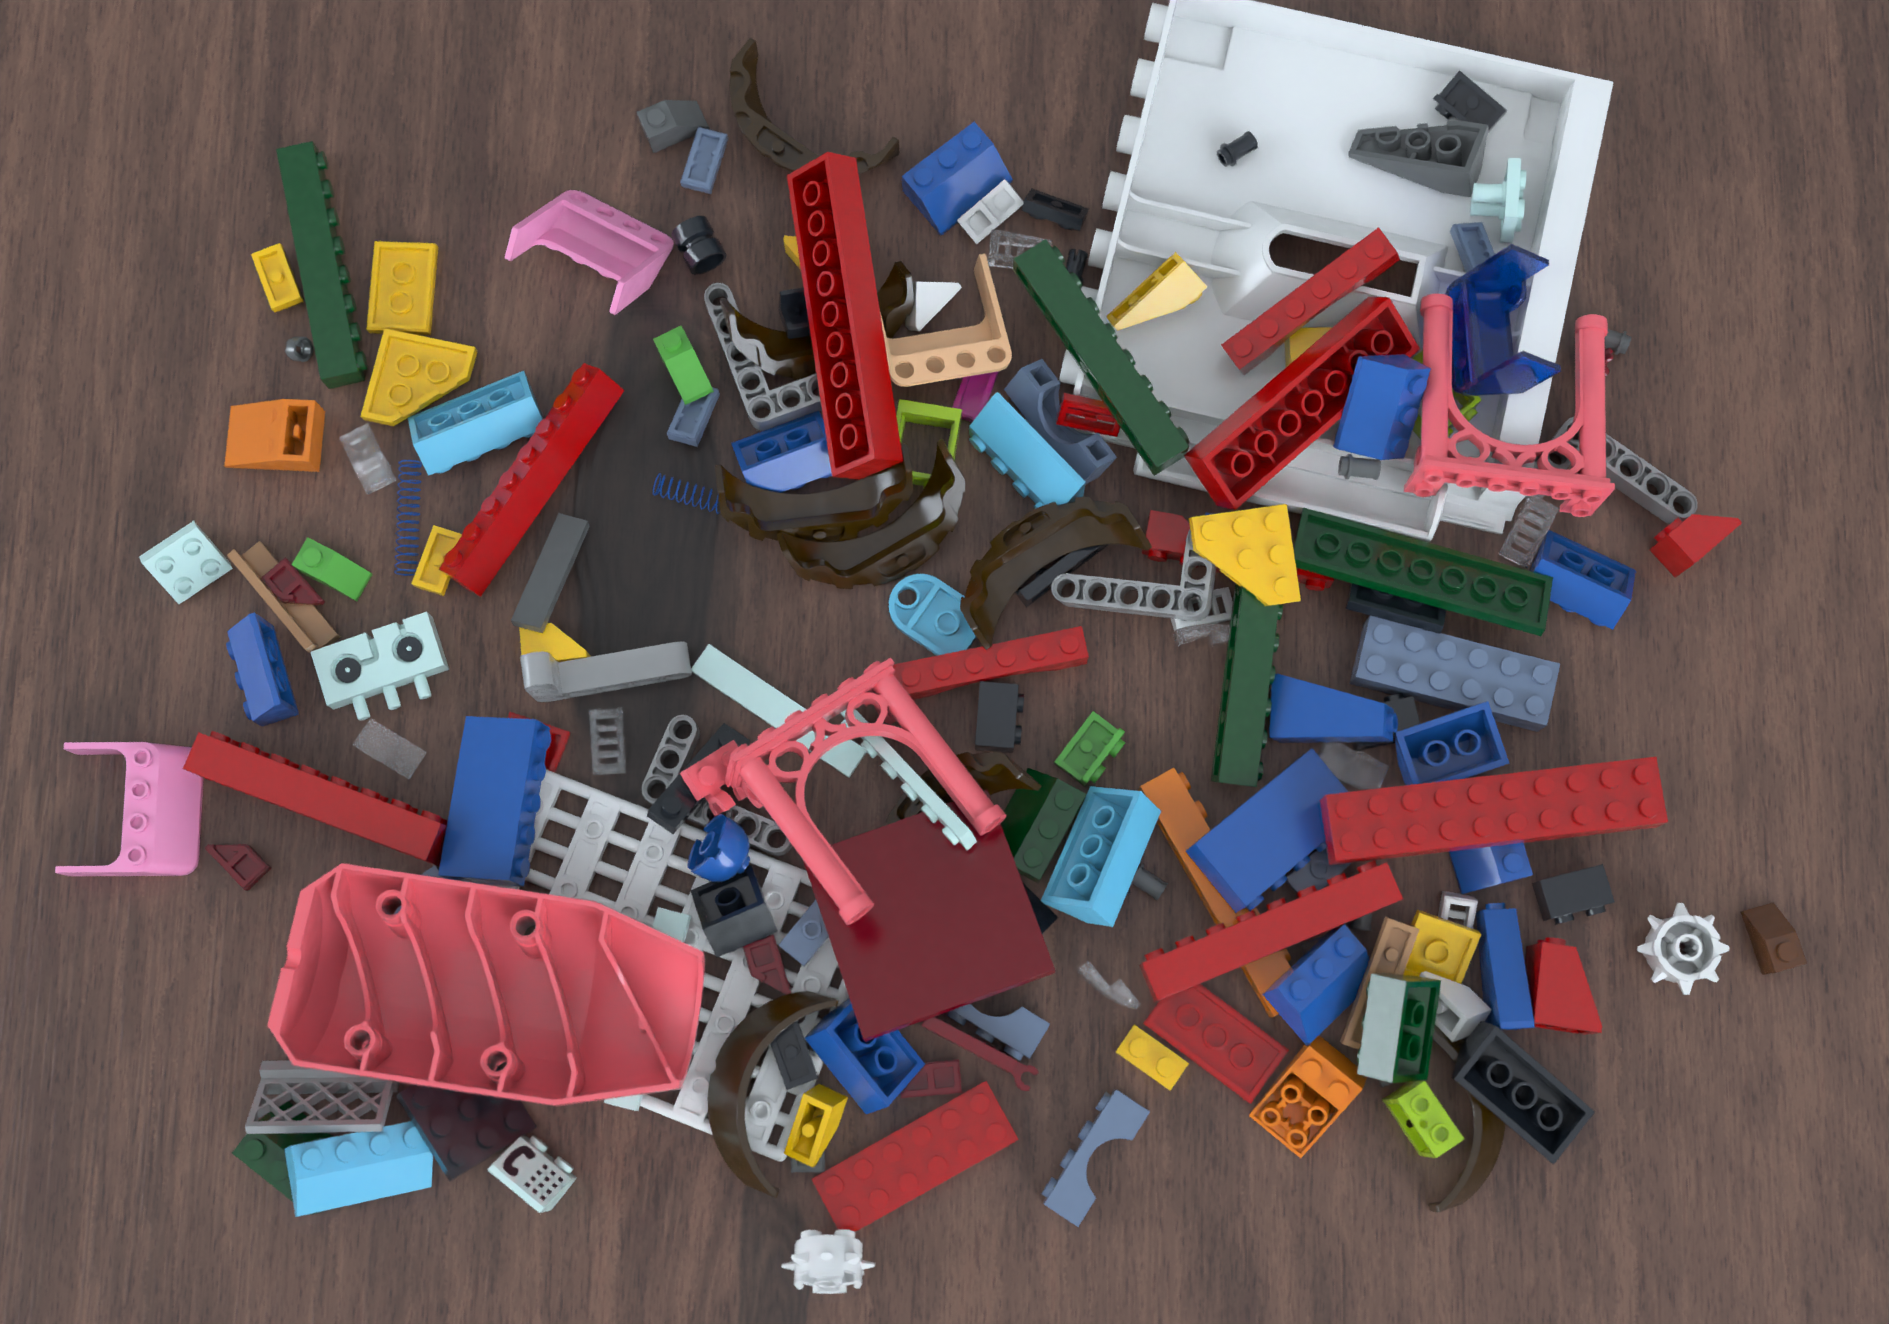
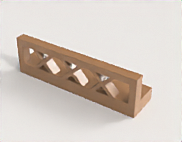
(301, 620)
(1388, 956)

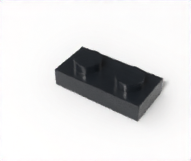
(1045, 206)
(793, 1057)

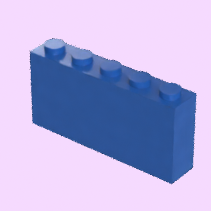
(495, 801)
(1268, 834)

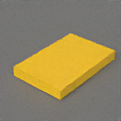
(402, 287)

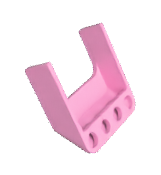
(598, 238)
(159, 811)

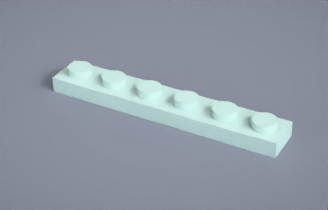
(916, 788)

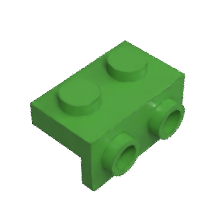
(1089, 749)

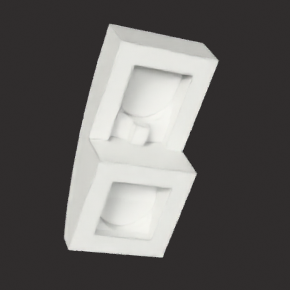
(990, 211)

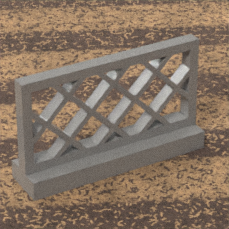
(291, 1080)

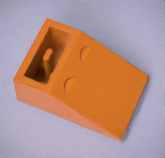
(276, 435)
(1308, 1096)

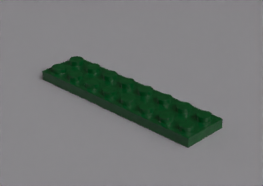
(1422, 571)

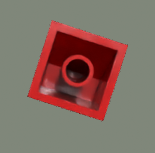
(1560, 988)

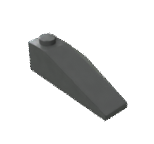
(1435, 157)

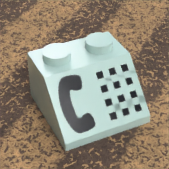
(534, 1173)

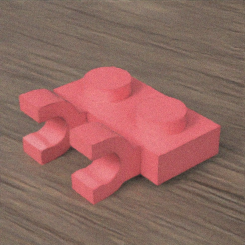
(709, 775)

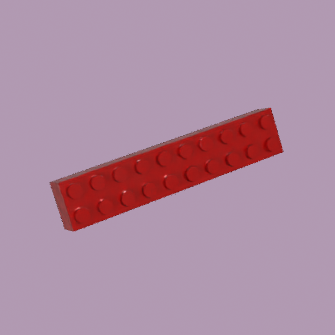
(844, 317)
(1493, 810)

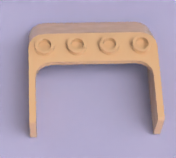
(953, 351)

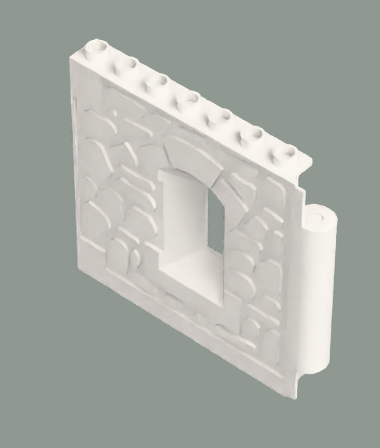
(1304, 95)

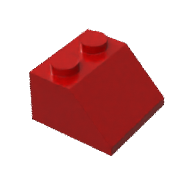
(1689, 540)

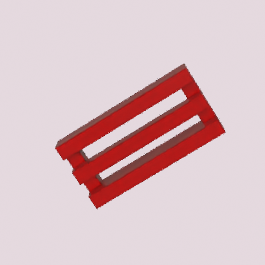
(1091, 410)

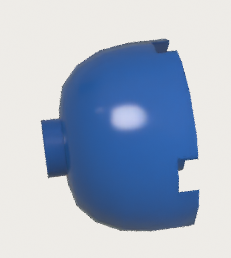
(721, 852)

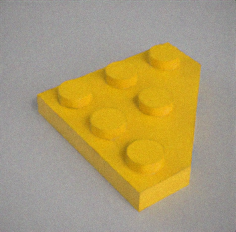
(413, 374)
(1251, 550)

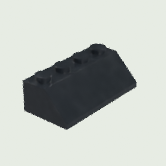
(1520, 1091)

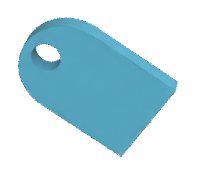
(934, 616)

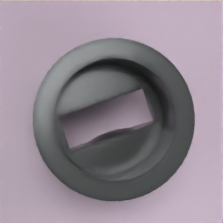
(301, 342)

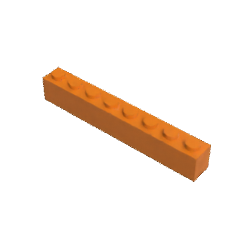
(1183, 825)

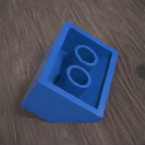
(955, 177)
(1382, 406)
(785, 454)
(1585, 580)
(261, 671)
(1450, 746)
(1489, 866)
(1320, 983)
(870, 1069)

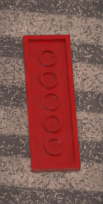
(915, 1159)

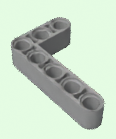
(747, 370)
(1635, 486)
(1146, 591)
(553, 680)
(685, 748)

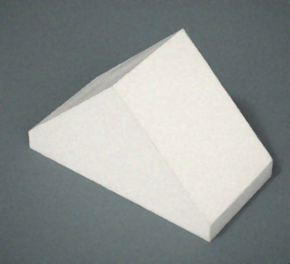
(928, 301)

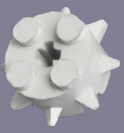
(1701, 948)
(828, 1261)

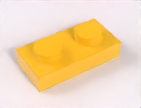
(277, 277)
(428, 574)
(1152, 1057)

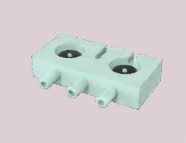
(369, 666)

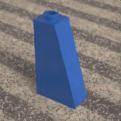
(1323, 715)
(1503, 968)

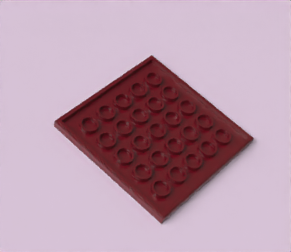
(941, 923)

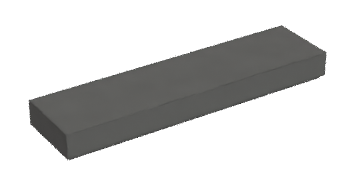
(550, 573)

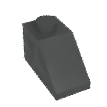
(670, 122)

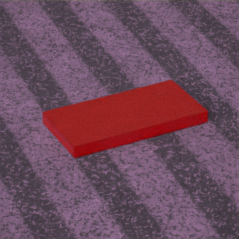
(1217, 1039)

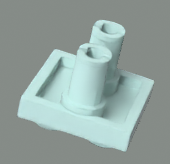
(1502, 200)
(185, 562)

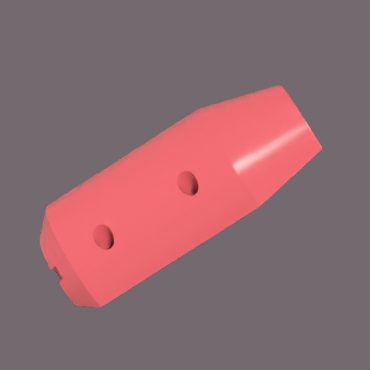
(457, 989)

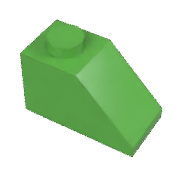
(683, 365)
(331, 569)

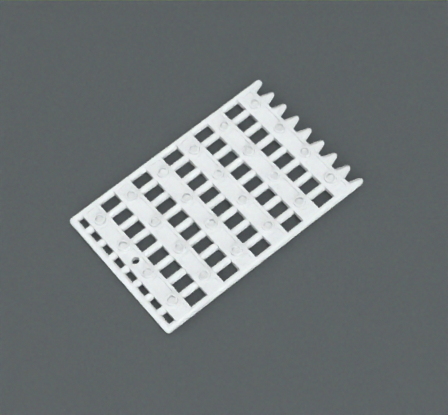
(738, 989)

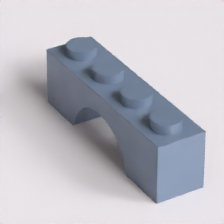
(1037, 397)
(1018, 1031)
(1117, 1119)

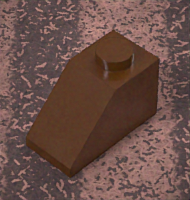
(1773, 939)

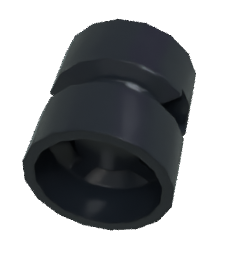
(699, 247)

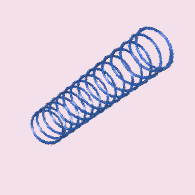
(684, 495)
(408, 513)

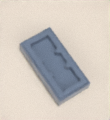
(704, 160)
(1471, 244)
(692, 419)
(1315, 872)
(806, 935)

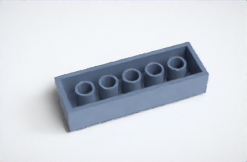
(1454, 672)

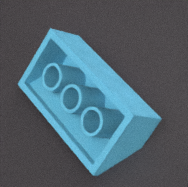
(475, 423)
(1024, 455)
(1102, 855)
(358, 1168)

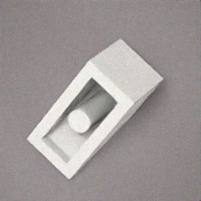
(1458, 1008)

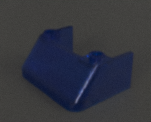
(1482, 327)

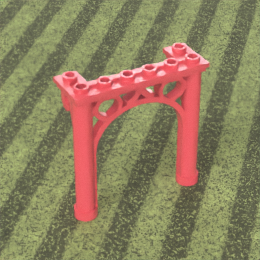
(1438, 461)
(893, 704)

